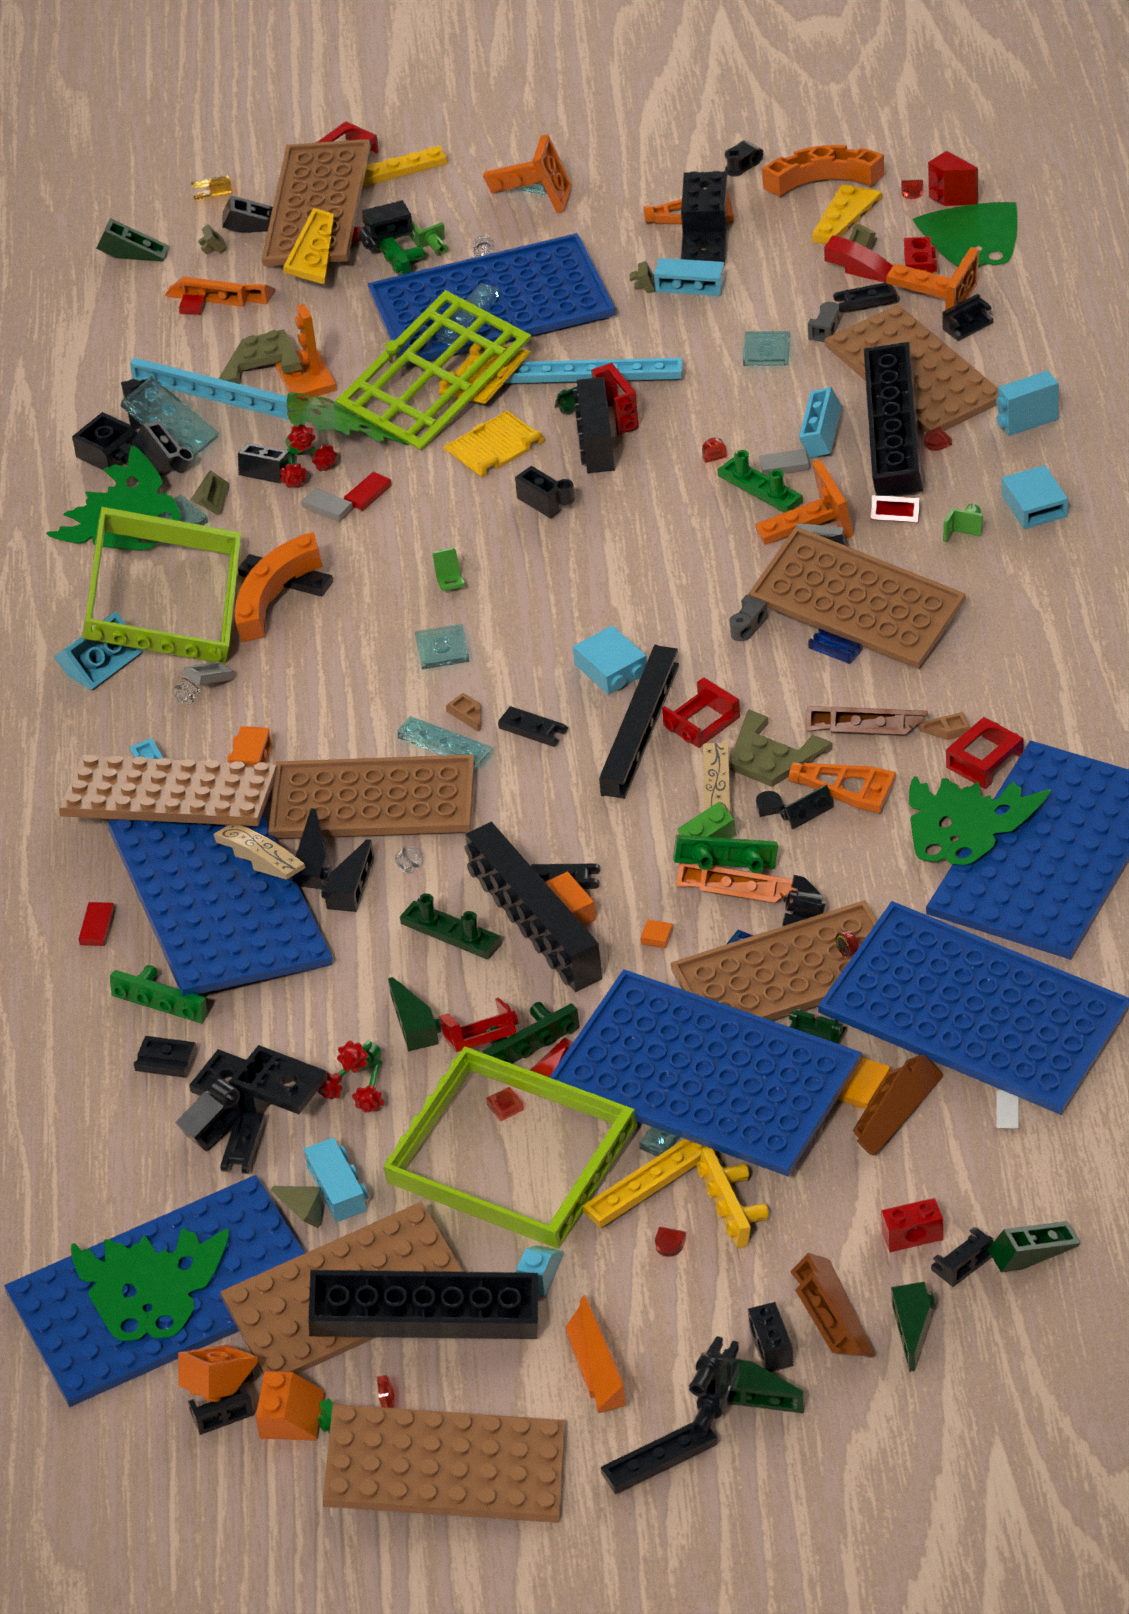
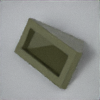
(211, 493)
(303, 1201)

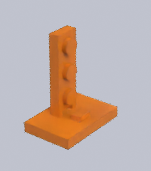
(543, 169)
(952, 289)
(315, 376)
(829, 506)

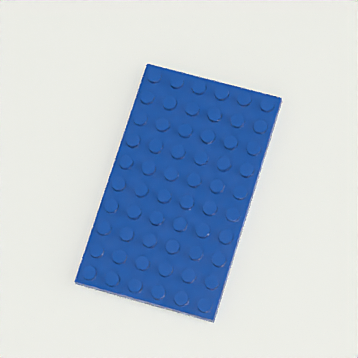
(539, 285)
(1053, 869)
(213, 910)
(975, 1007)
(708, 1071)
(74, 1337)

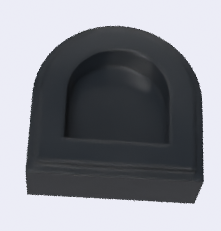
(768, 803)

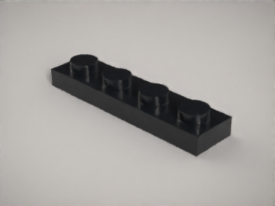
(311, 582)
(655, 1457)

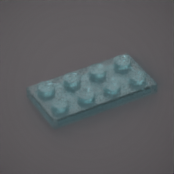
(155, 402)

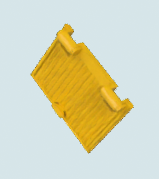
(495, 383)
(494, 443)

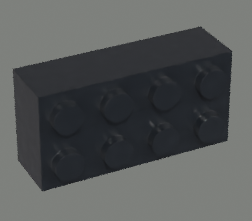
(593, 425)

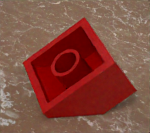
(952, 180)

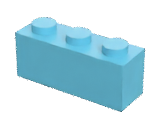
(689, 276)
(820, 422)
(336, 1178)

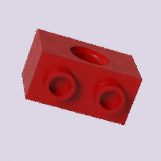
(912, 1225)

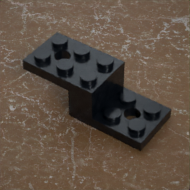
(704, 216)
(262, 1079)

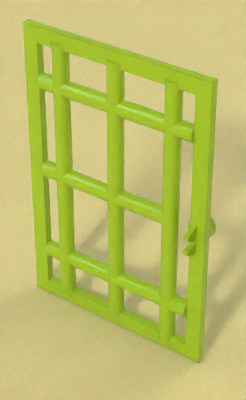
(392, 348)

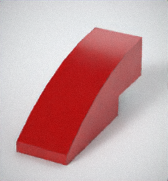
(856, 259)

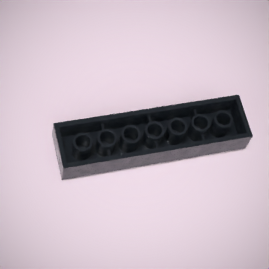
(893, 420)
(533, 907)
(423, 1304)

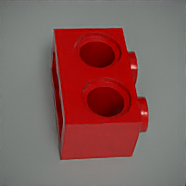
(919, 254)

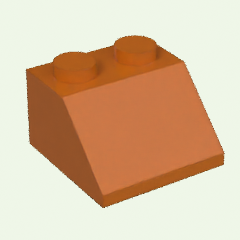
(214, 1371)
(288, 1407)

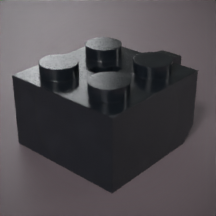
(104, 441)

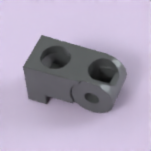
(826, 322)
(749, 619)

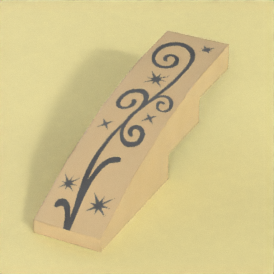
(716, 775)
(261, 851)

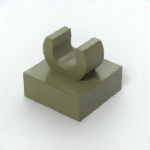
(863, 236)
(211, 240)
(645, 278)

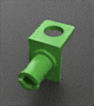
(430, 236)
(962, 521)
(447, 569)

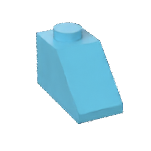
(541, 1261)

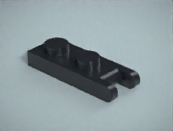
(865, 297)
(531, 726)
(579, 872)
(243, 1141)

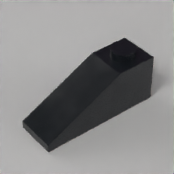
(246, 215)
(313, 854)
(349, 879)

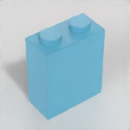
(1028, 403)
(1034, 497)
(609, 659)

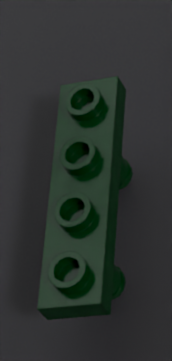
(457, 932)
(539, 1034)

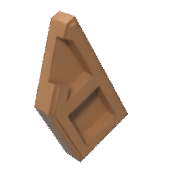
(466, 710)
(946, 727)

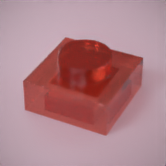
(505, 1104)

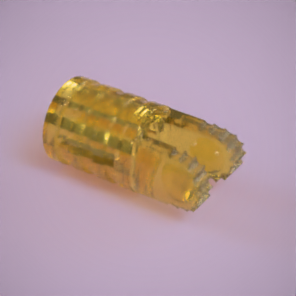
(217, 186)

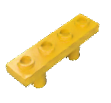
(727, 1206)

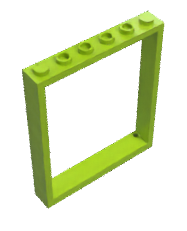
(173, 533)
(470, 1060)

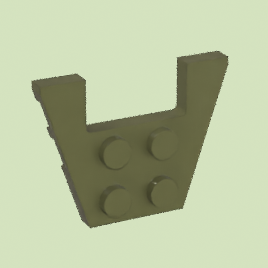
(262, 351)
(767, 759)

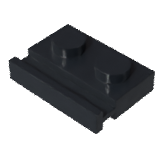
(165, 1056)

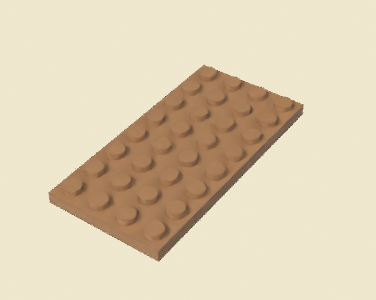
(322, 178)
(945, 383)
(857, 597)
(168, 790)
(374, 795)
(776, 968)
(274, 1305)
(444, 1463)

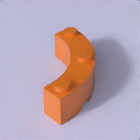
(820, 164)
(267, 580)

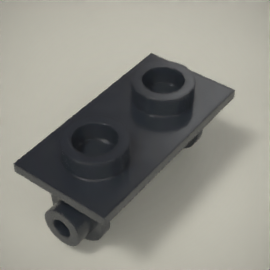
(807, 807)

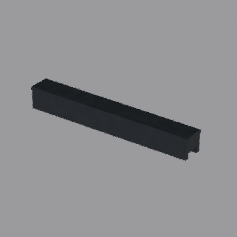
(639, 722)

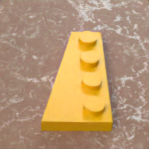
(844, 211)
(312, 248)

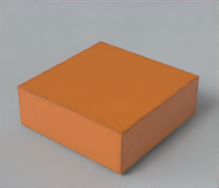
(656, 933)

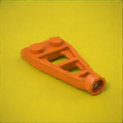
(661, 214)
(872, 794)

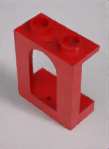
(352, 132)
(624, 405)
(708, 695)
(975, 768)
(455, 1035)

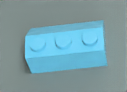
(94, 661)

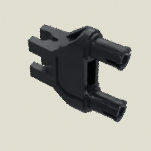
(713, 1383)

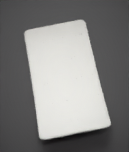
(1007, 1110)

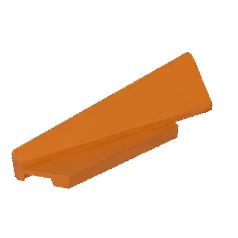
(221, 292)
(734, 882)
(594, 1359)

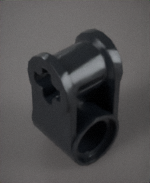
(742, 158)

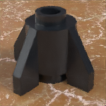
(803, 902)

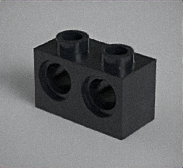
(770, 1337)

